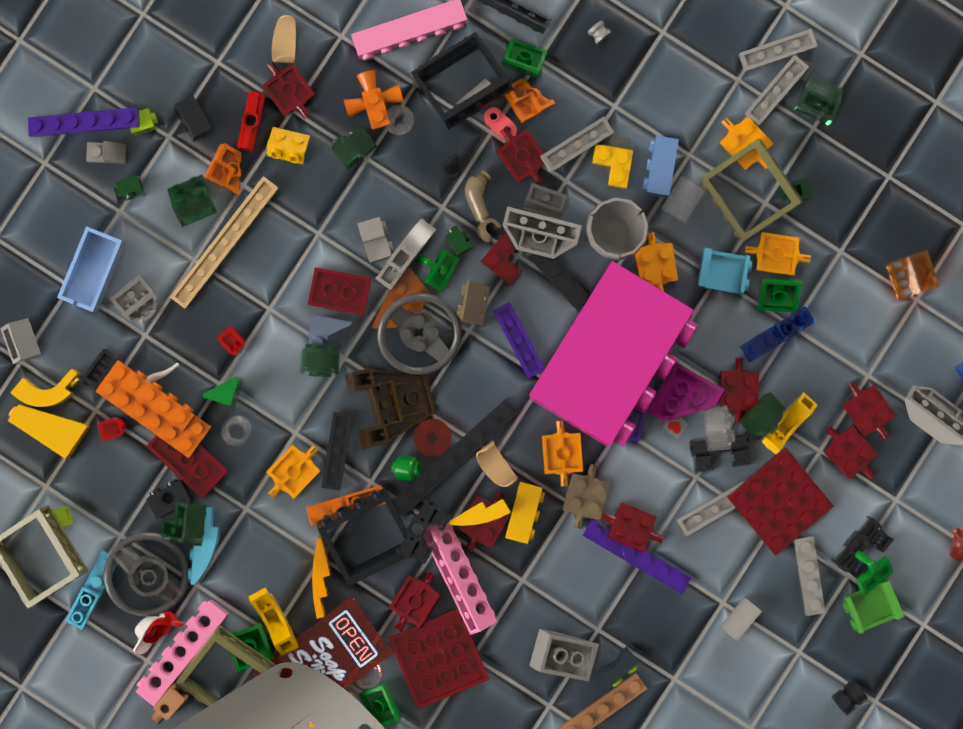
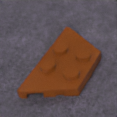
(407, 285)

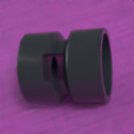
(849, 697)

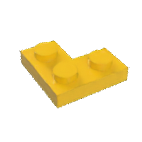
(618, 160)

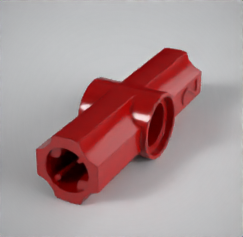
(253, 109)

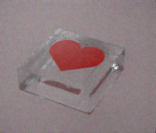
(675, 427)

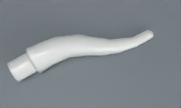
(157, 376)

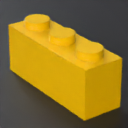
(524, 513)

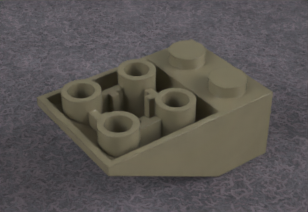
(474, 303)

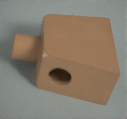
(169, 703)

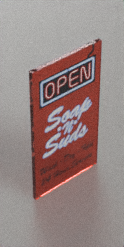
(338, 646)

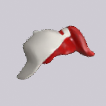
(153, 628)

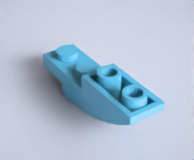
(203, 554)
(89, 594)

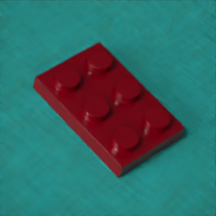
(339, 291)

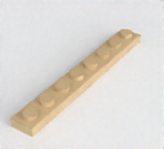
(224, 242)

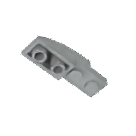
(405, 254)

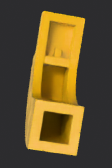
(34, 396)
(793, 417)
(275, 621)

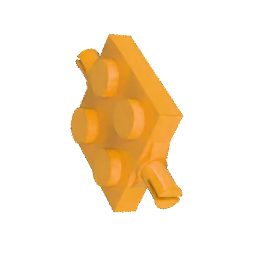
(741, 136)
(777, 254)
(656, 263)
(562, 453)
(293, 471)

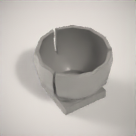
(617, 228)

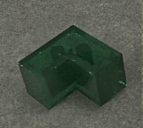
(353, 148)
(763, 416)
(187, 523)

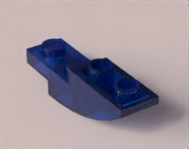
(777, 334)

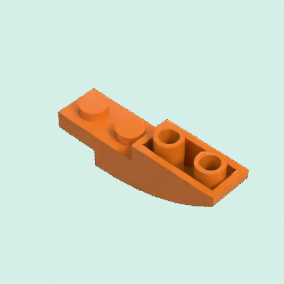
(317, 511)

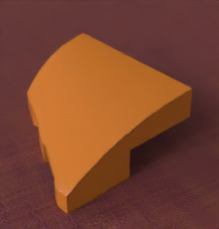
(527, 101)
(225, 169)

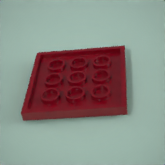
(780, 501)
(438, 658)

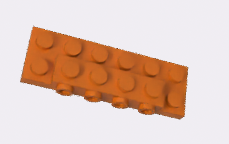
(154, 408)

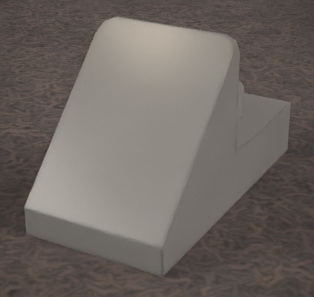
(106, 152)

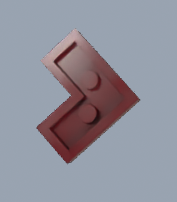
(498, 262)

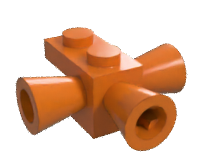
(373, 100)

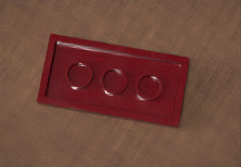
(198, 472)

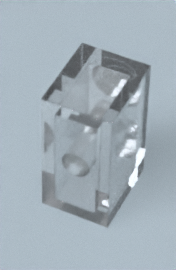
(717, 428)

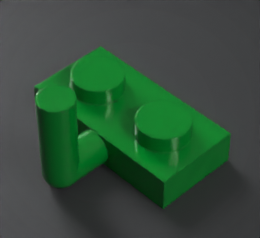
(440, 269)
(875, 574)

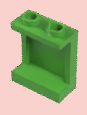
(874, 608)

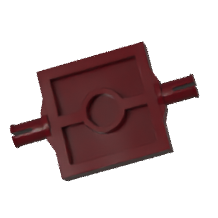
(288, 90)
(521, 155)
(740, 388)
(868, 410)
(850, 452)
(632, 527)
(487, 532)
(415, 601)

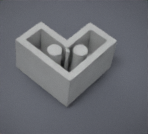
(374, 238)

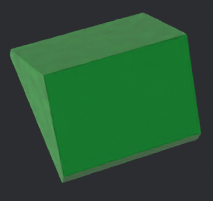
(524, 58)
(779, 295)
(226, 392)
(256, 638)
(381, 704)

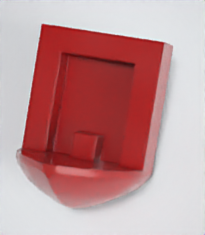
(231, 340)
(111, 428)

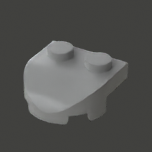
(135, 300)

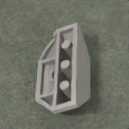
(540, 233)
(935, 415)

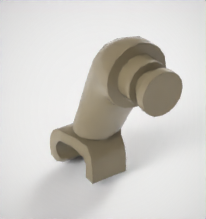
(474, 195)

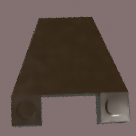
(395, 400)

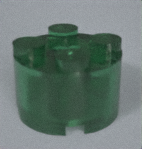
(320, 361)

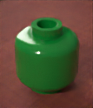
(406, 468)

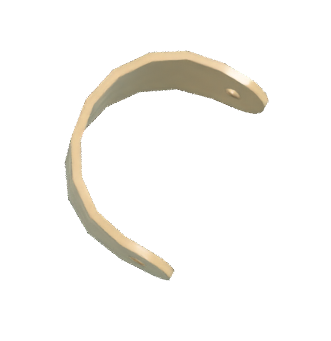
(284, 40)
(495, 466)

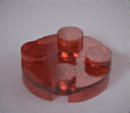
(441, 431)

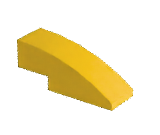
(481, 514)

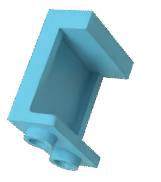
(724, 271)

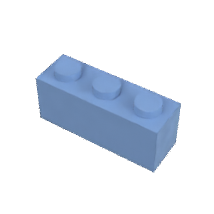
(660, 166)

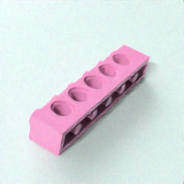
(458, 585)
(154, 693)

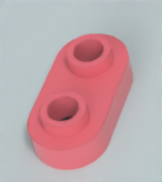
(500, 123)

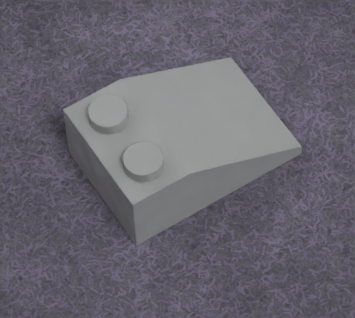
(563, 655)

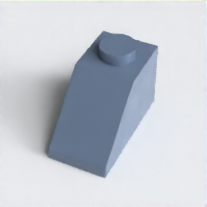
(328, 331)

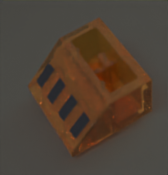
(912, 275)

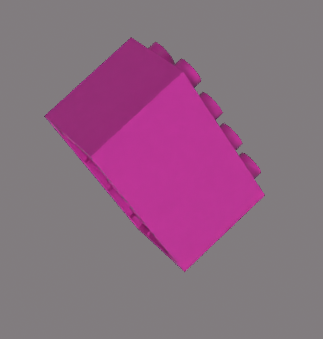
(613, 356)

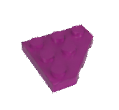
(684, 395)

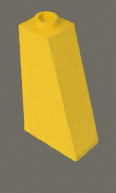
(53, 431)

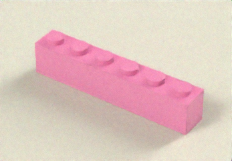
(409, 29)

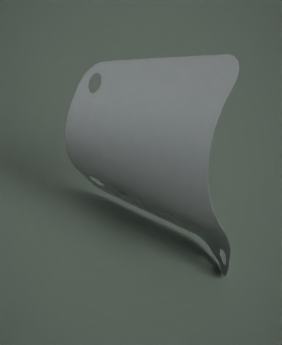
(284, 702)

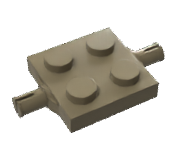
(585, 496)

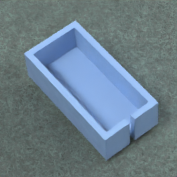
(91, 270)

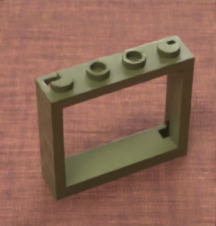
(777, 173)
(60, 542)
(234, 646)

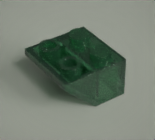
(819, 100)
(191, 200)

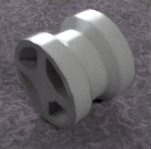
(599, 32)

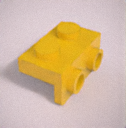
(287, 145)

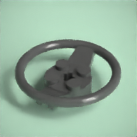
(426, 340)
(136, 568)

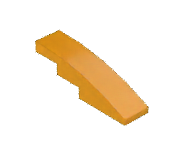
(320, 570)

